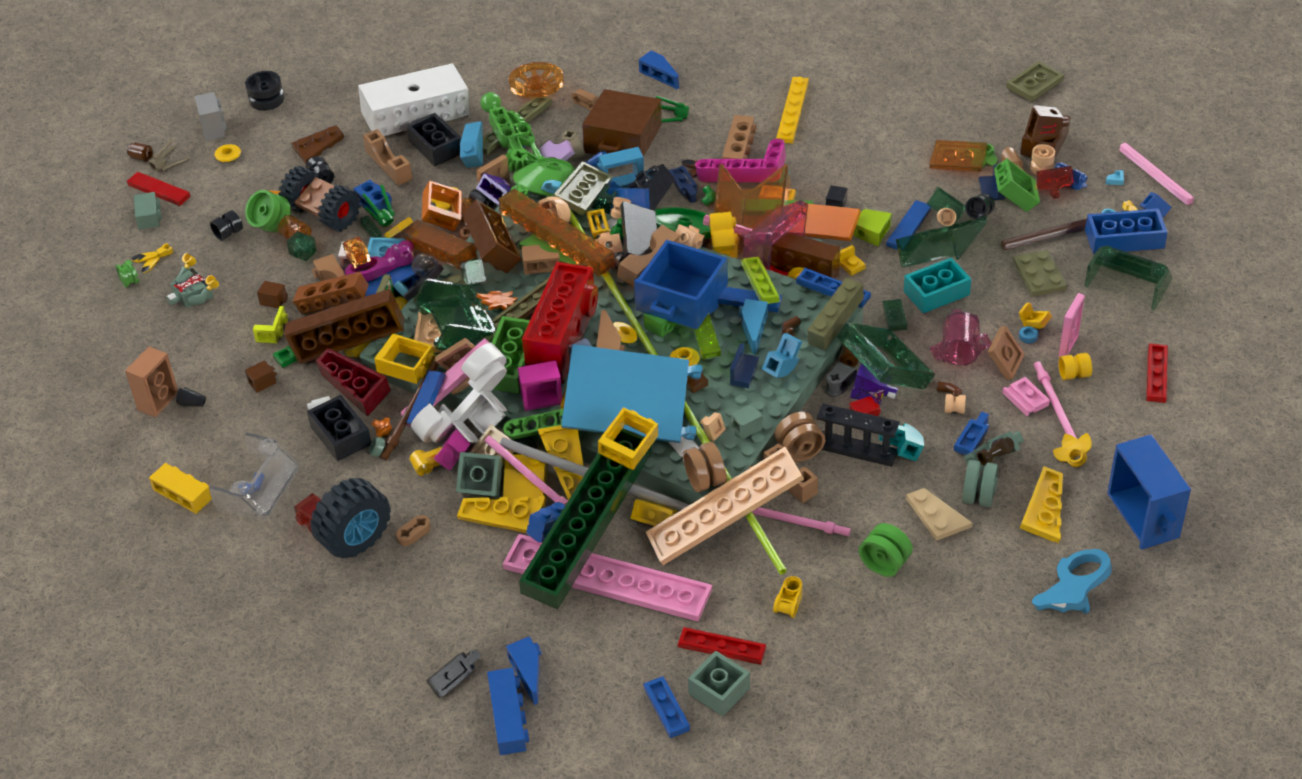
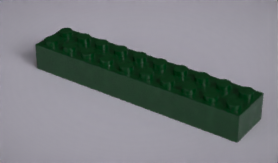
(580, 525)

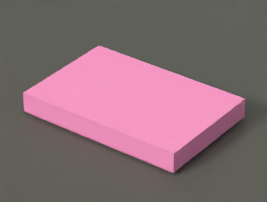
(1071, 325)

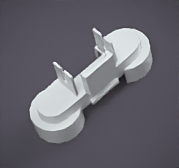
(481, 407)

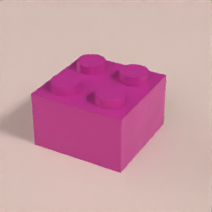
(540, 385)

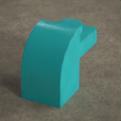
(908, 442)

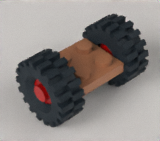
(333, 204)

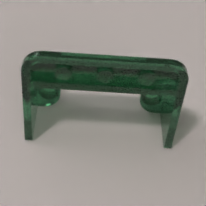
(455, 311)

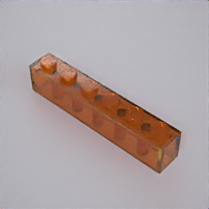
(439, 243)

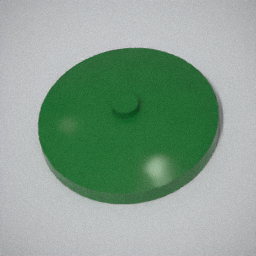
(673, 216)

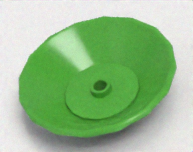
(540, 171)

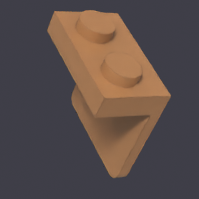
(451, 356)

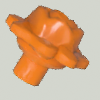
(382, 427)

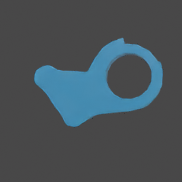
(1073, 589)

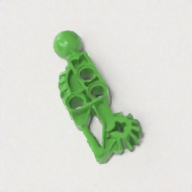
(511, 132)

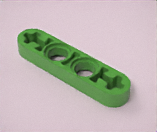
(540, 420)

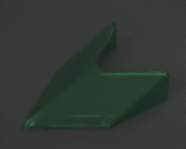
(939, 242)

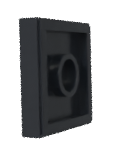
(432, 274)

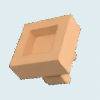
(713, 426)

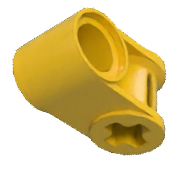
(789, 597)

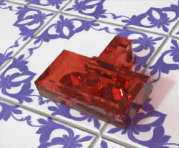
(1055, 179)

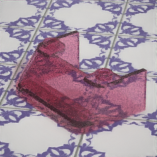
(783, 220)

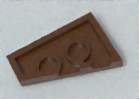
(317, 142)

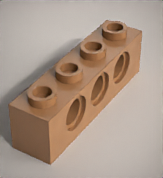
(740, 138)

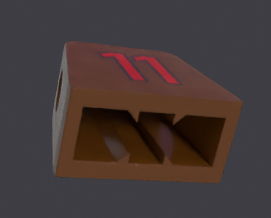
(1045, 123)

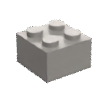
(211, 116)

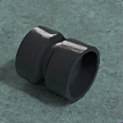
(320, 166)
(979, 206)
(226, 225)

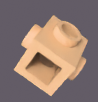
(690, 236)
(612, 240)

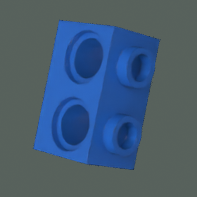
(374, 193)

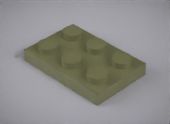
(1035, 81)
(1039, 273)

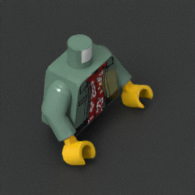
(190, 286)

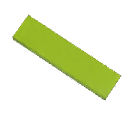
(760, 280)

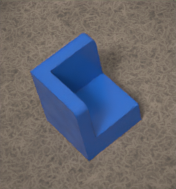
(1154, 201)

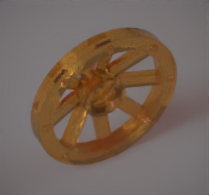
(537, 85)

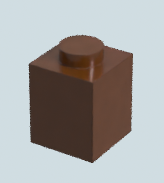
(272, 294)
(261, 376)

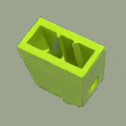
(873, 226)

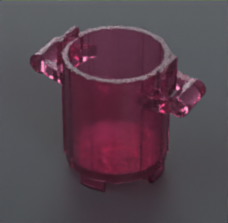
(961, 339)

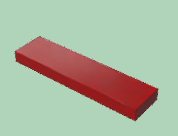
(162, 189)
(1157, 373)
(727, 646)

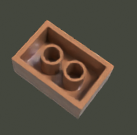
(152, 381)

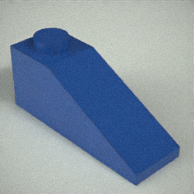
(658, 68)
(526, 663)

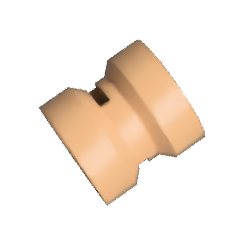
(616, 211)
(946, 216)
(955, 404)

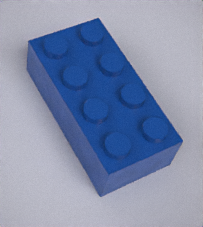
(1126, 230)

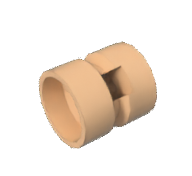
(1042, 158)

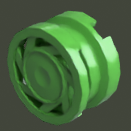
(127, 273)

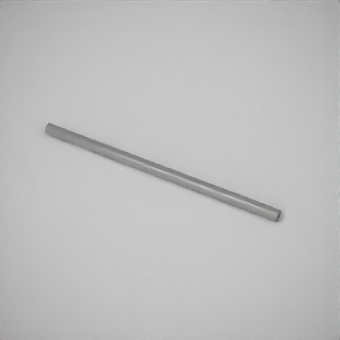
(581, 470)

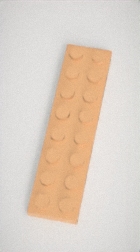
(724, 505)

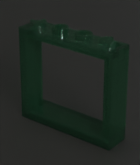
(863, 342)

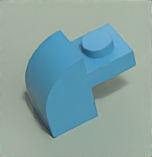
(784, 360)

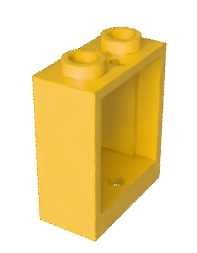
(396, 344)
(622, 454)

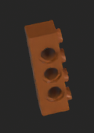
(330, 293)

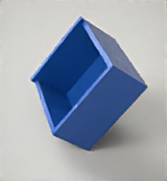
(681, 284)
(1148, 491)

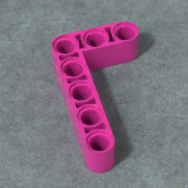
(745, 169)

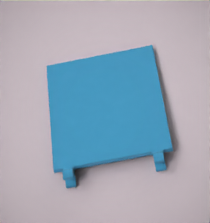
(610, 379)

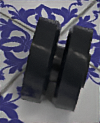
(264, 90)

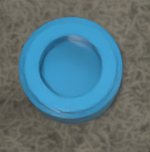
(1028, 334)

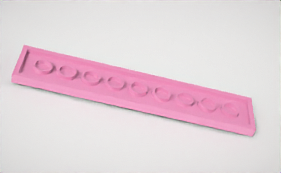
(625, 582)

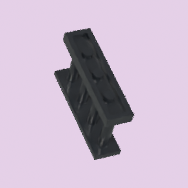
(854, 447)

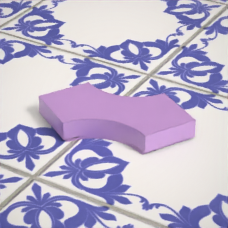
(559, 151)

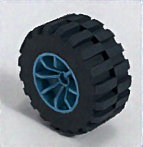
(350, 517)

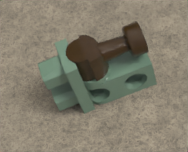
(996, 448)

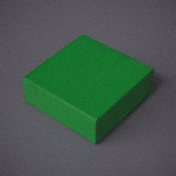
(285, 357)

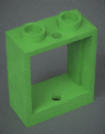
(1016, 185)

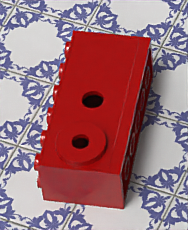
(560, 316)

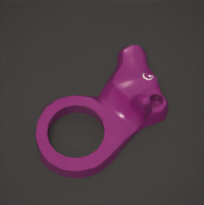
(394, 257)

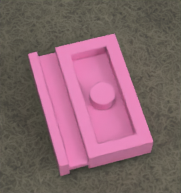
(1026, 396)

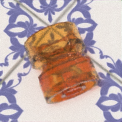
(290, 225)

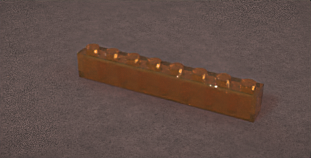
(556, 232)

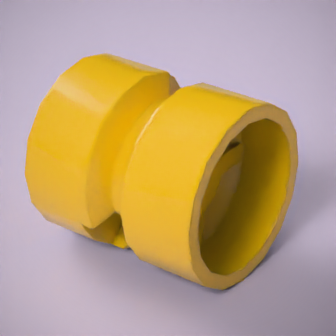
(1077, 365)

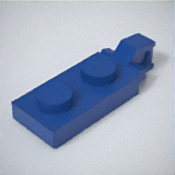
(972, 434)

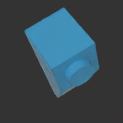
(472, 145)
(754, 317)

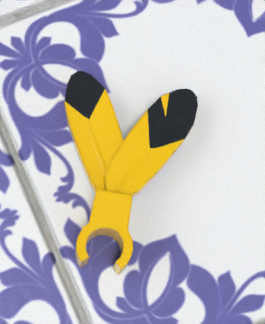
(152, 257)

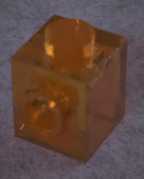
(356, 251)

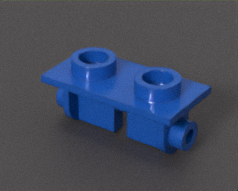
(1079, 178)

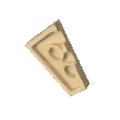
(936, 515)

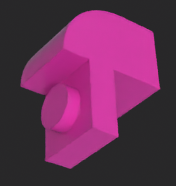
(451, 449)

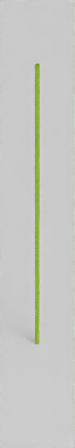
(687, 411)

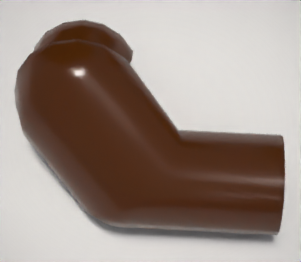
(787, 326)
(949, 388)

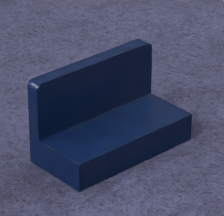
(989, 186)
(743, 368)

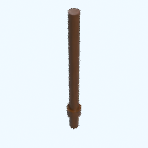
(393, 441)

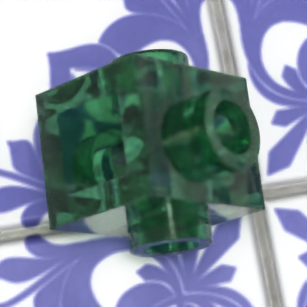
(301, 246)

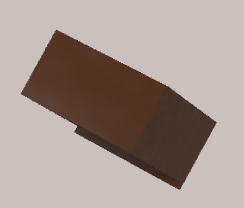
(621, 123)

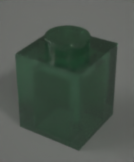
(473, 271)

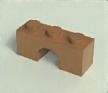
(805, 489)

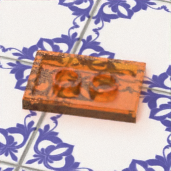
(958, 155)

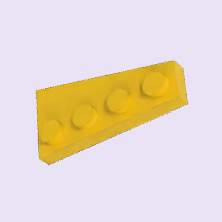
(566, 445)
(1045, 506)
(502, 512)

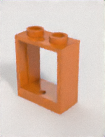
(438, 216)

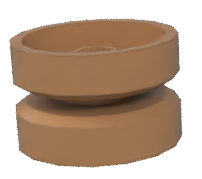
(800, 436)
(704, 466)

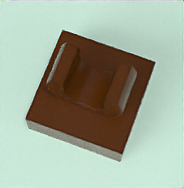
(696, 384)

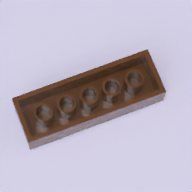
(344, 326)

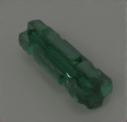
(370, 227)

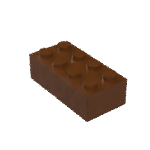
(491, 236)
(797, 251)

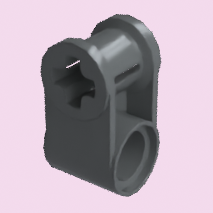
(840, 379)

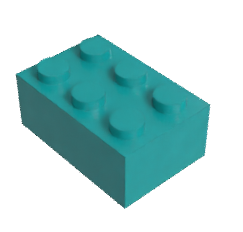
(937, 285)

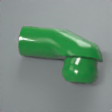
(709, 195)

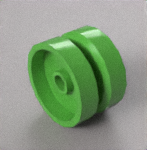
(266, 210)
(885, 549)

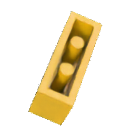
(180, 487)

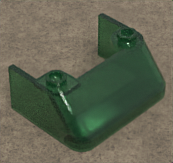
(1133, 266)

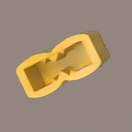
(722, 231)

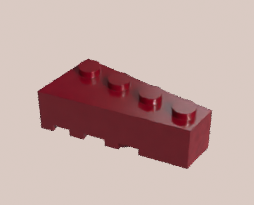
(355, 381)

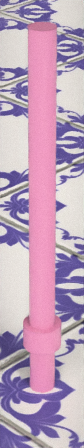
(1044, 379)
(525, 471)
(828, 527)

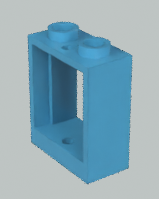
(622, 158)

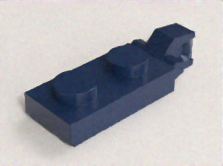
(684, 183)

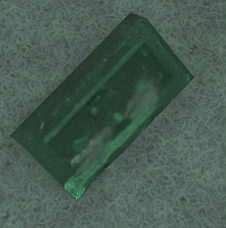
(894, 315)

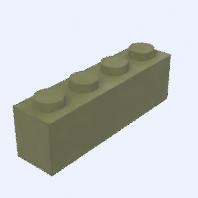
(835, 314)

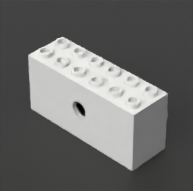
(412, 96)

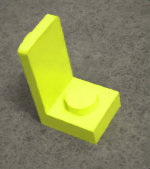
(269, 333)

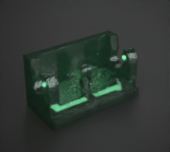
(604, 200)

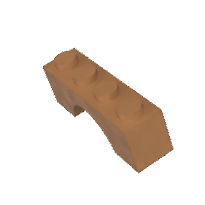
(395, 167)
(634, 265)

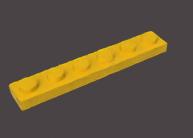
(792, 109)

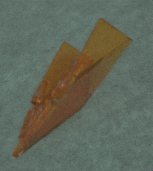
(751, 205)

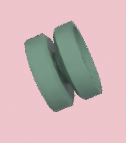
(980, 483)

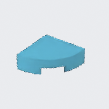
(1116, 178)
(551, 186)

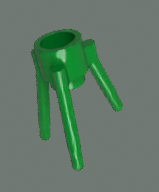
(680, 110)
(383, 217)

